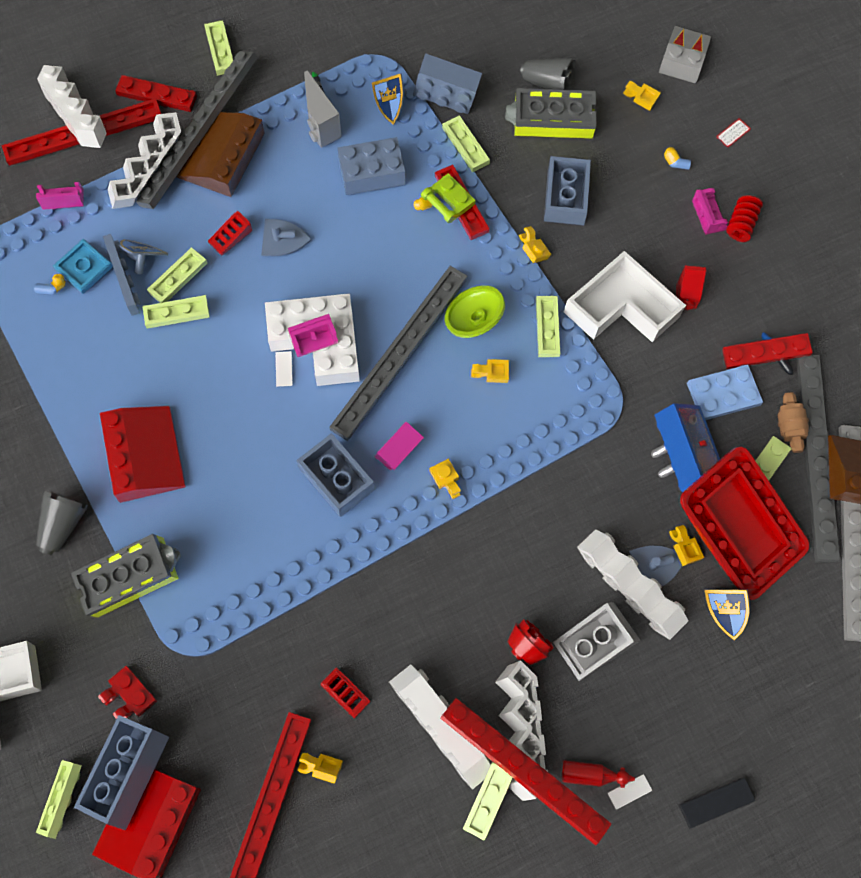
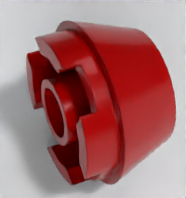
(529, 643)

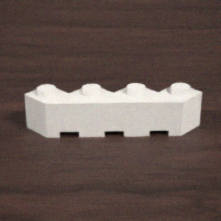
(70, 107)
(140, 169)
(641, 592)
(428, 709)
(523, 716)

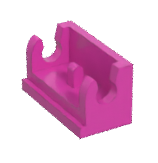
(60, 197)
(708, 211)
(313, 335)
(399, 446)

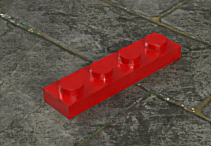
(164, 94)
(472, 219)
(767, 351)

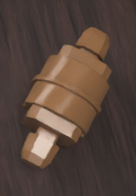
(793, 422)

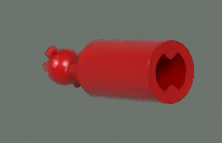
(593, 774)

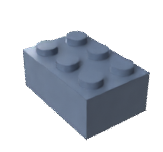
(446, 84)
(371, 166)
(567, 190)
(336, 475)

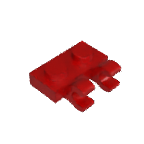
(131, 691)

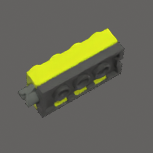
(553, 113)
(126, 575)

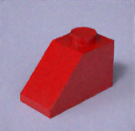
(690, 286)

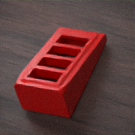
(231, 223)
(351, 687)

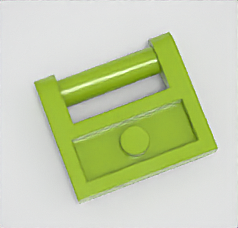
(452, 194)

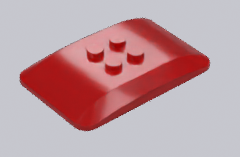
(744, 522)

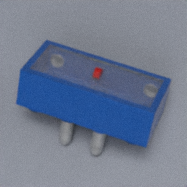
(687, 443)

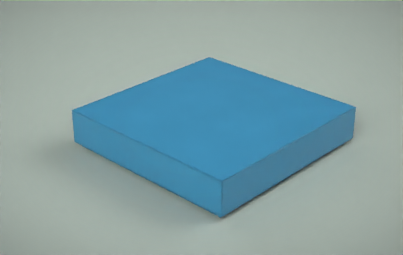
(83, 266)

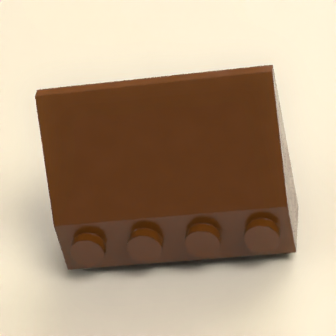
(224, 153)
(844, 469)

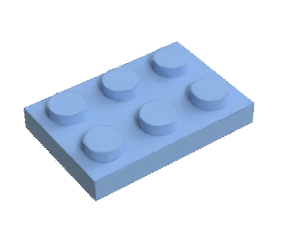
(725, 392)

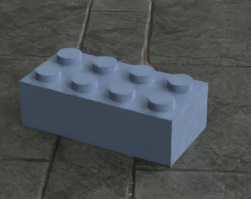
(121, 773)

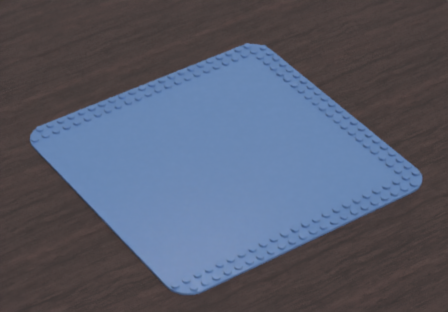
(249, 519)

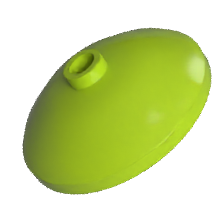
(474, 311)

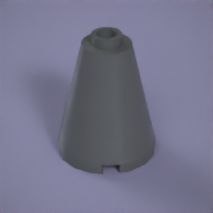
(550, 73)
(57, 521)

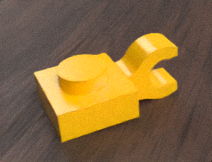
(644, 96)
(534, 248)
(494, 370)
(445, 476)
(686, 548)
(324, 767)

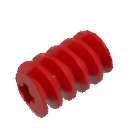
(744, 218)

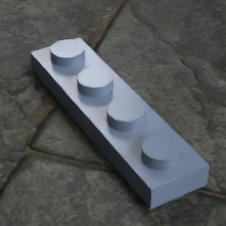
(125, 282)

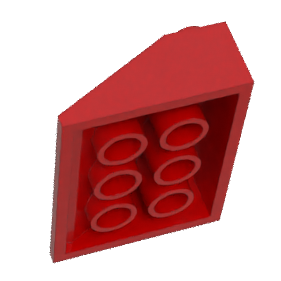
(141, 451)
(153, 829)

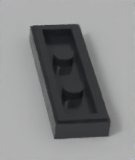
(717, 803)

